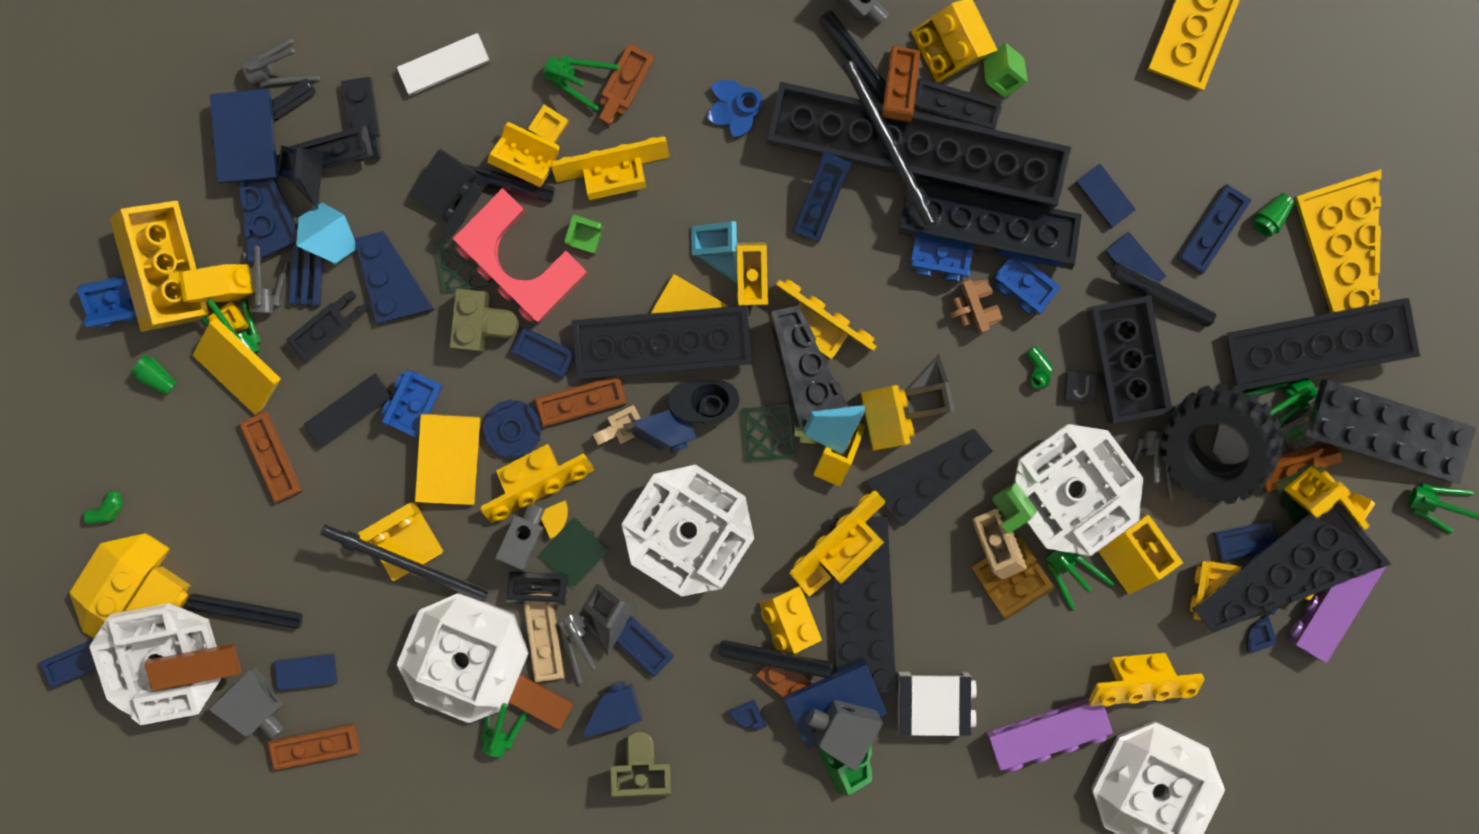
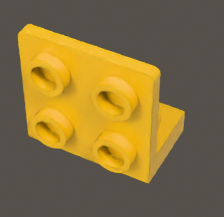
(1320, 491)
(404, 534)

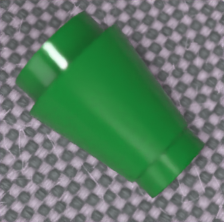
(1272, 216)
(152, 374)

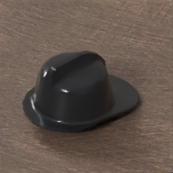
(704, 401)

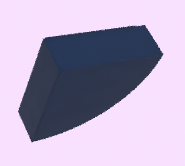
(1260, 635)
(748, 715)

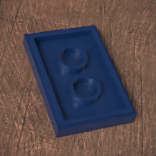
(244, 136)
(849, 686)

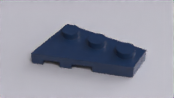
(266, 218)
(389, 282)

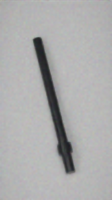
(916, 195)
(352, 541)

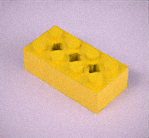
(142, 256)

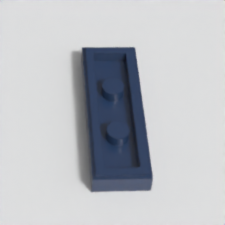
(821, 196)
(1214, 229)

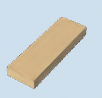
(544, 640)

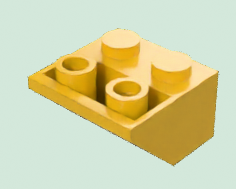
(953, 39)
(886, 417)
(1140, 555)

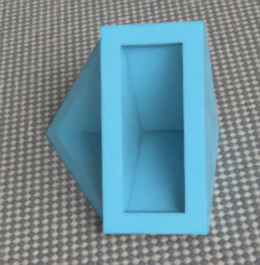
(325, 234)
(717, 246)
(834, 426)

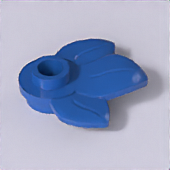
(730, 107)

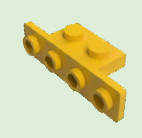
(612, 169)
(828, 329)
(532, 479)
(846, 545)
(1144, 679)

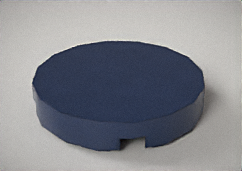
(512, 429)

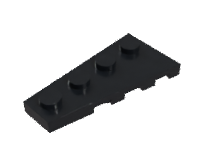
(803, 366)
(925, 477)

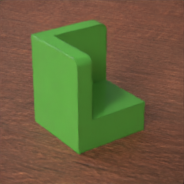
(1005, 70)
(584, 234)
(1014, 507)

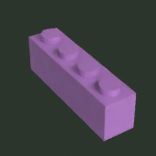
(1331, 615)
(1048, 733)

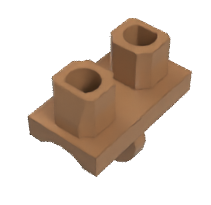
(982, 318)

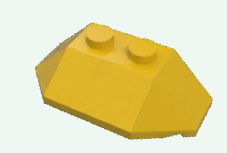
(114, 578)

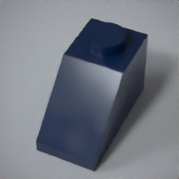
(662, 431)
(615, 710)

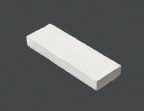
(443, 64)

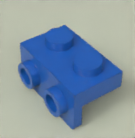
(940, 258)
(1026, 285)
(106, 302)
(413, 396)

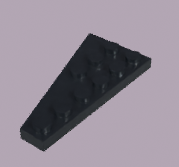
(1295, 565)

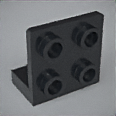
(449, 190)

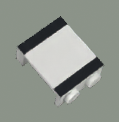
(935, 704)

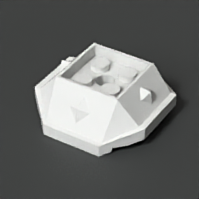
(1108, 494)
(682, 562)
(482, 633)
(134, 637)
(1151, 758)

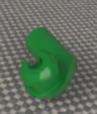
(1042, 368)
(108, 510)

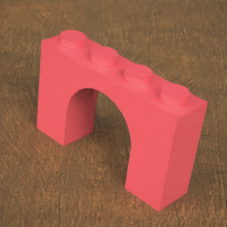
(481, 242)

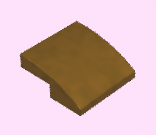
(1018, 590)

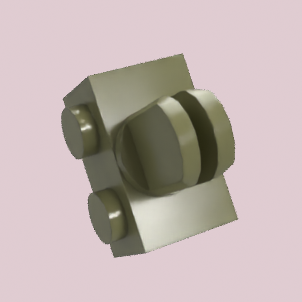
(476, 321)
(641, 774)

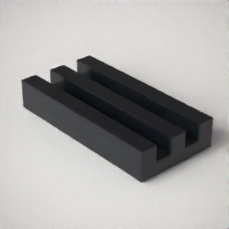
(537, 599)

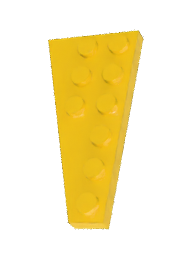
(1345, 239)

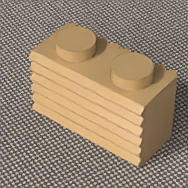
(999, 546)

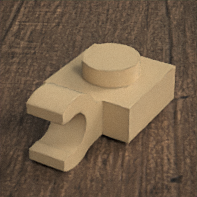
(617, 429)

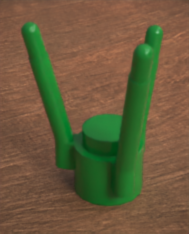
(562, 73)
(249, 340)
(1298, 395)
(1424, 499)
(1064, 562)
(495, 740)

